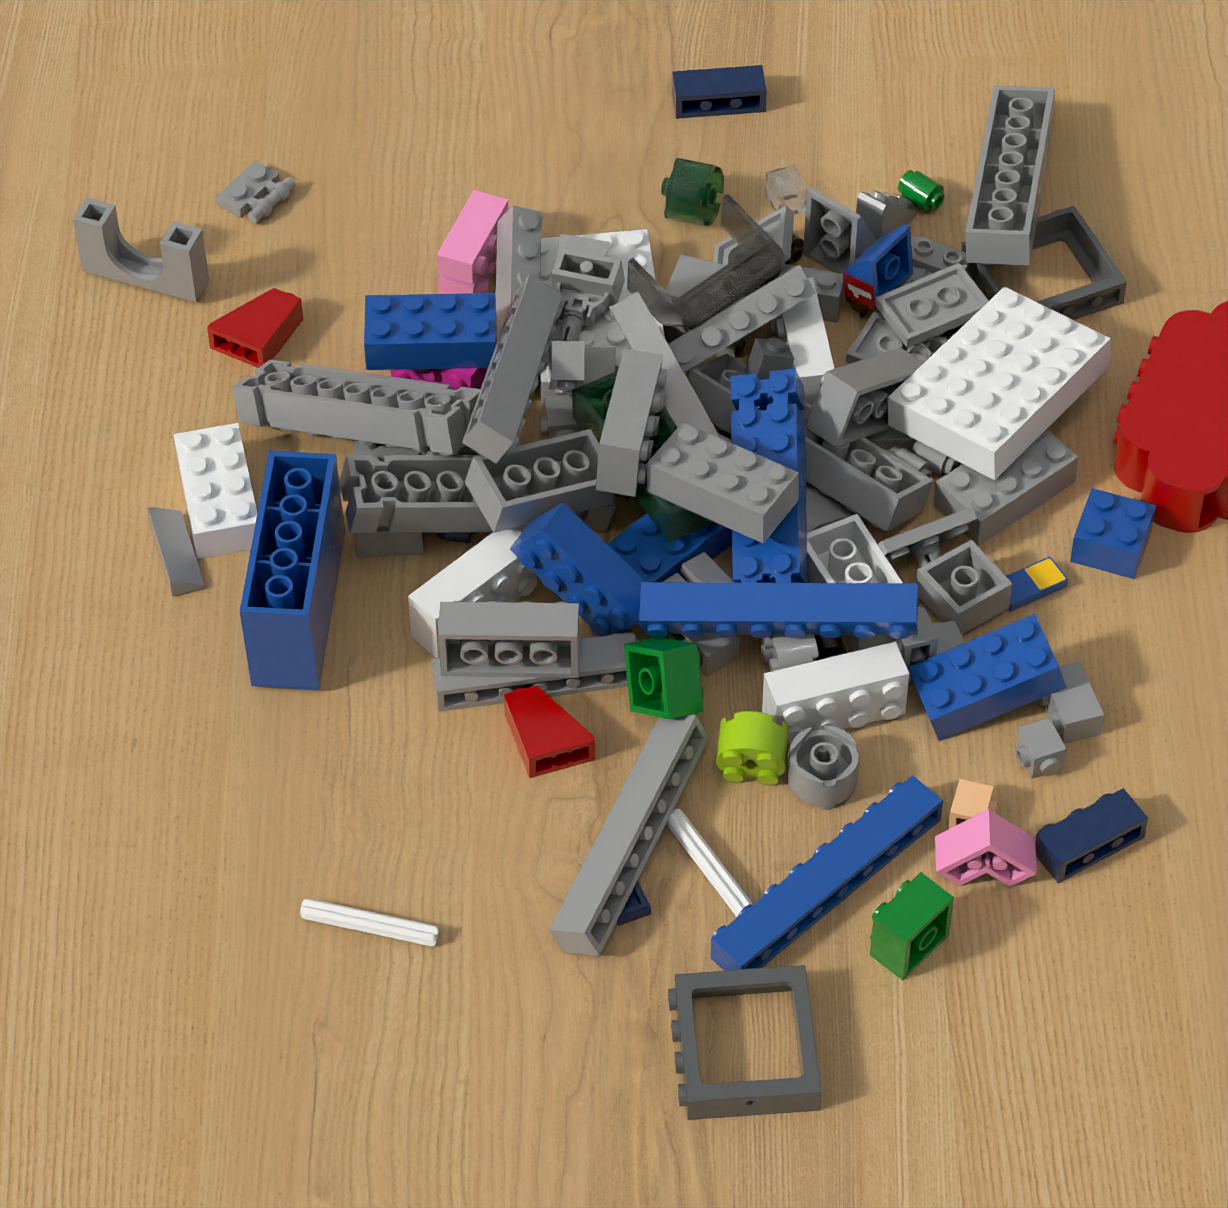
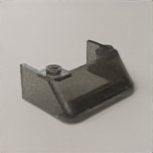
(748, 266)

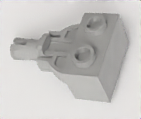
(933, 257)
(587, 286)

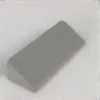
(175, 550)

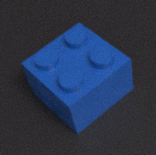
(1112, 533)

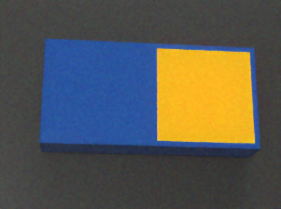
(1035, 582)

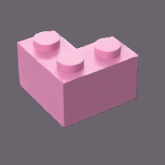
(985, 846)

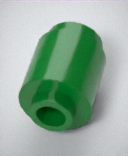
(921, 190)

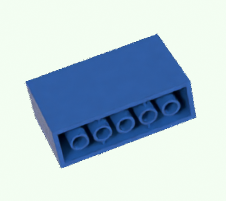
(293, 570)

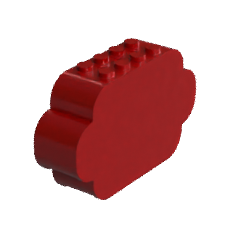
(1177, 423)

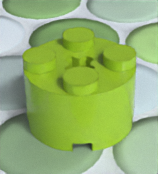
(752, 748)

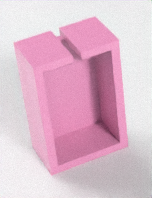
(470, 248)

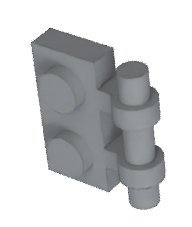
(250, 187)

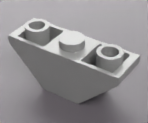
(884, 211)

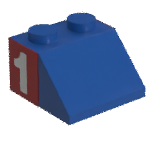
(880, 267)

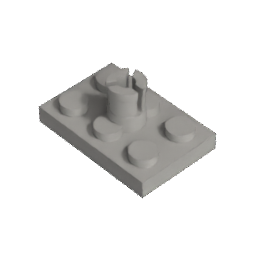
(777, 225)
(931, 305)
(924, 539)

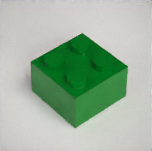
(663, 677)
(911, 925)

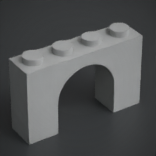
(106, 253)

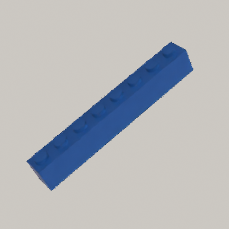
(779, 609)
(827, 877)

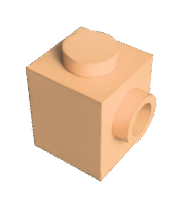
(969, 800)

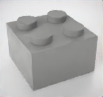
(964, 587)

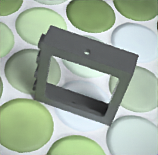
(1068, 226)
(744, 1097)

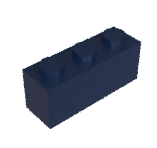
(719, 91)
(1090, 835)

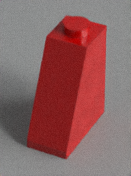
(257, 328)
(546, 733)

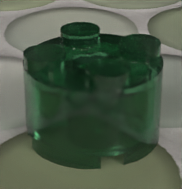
(692, 192)

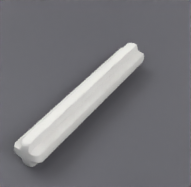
(707, 861)
(369, 922)

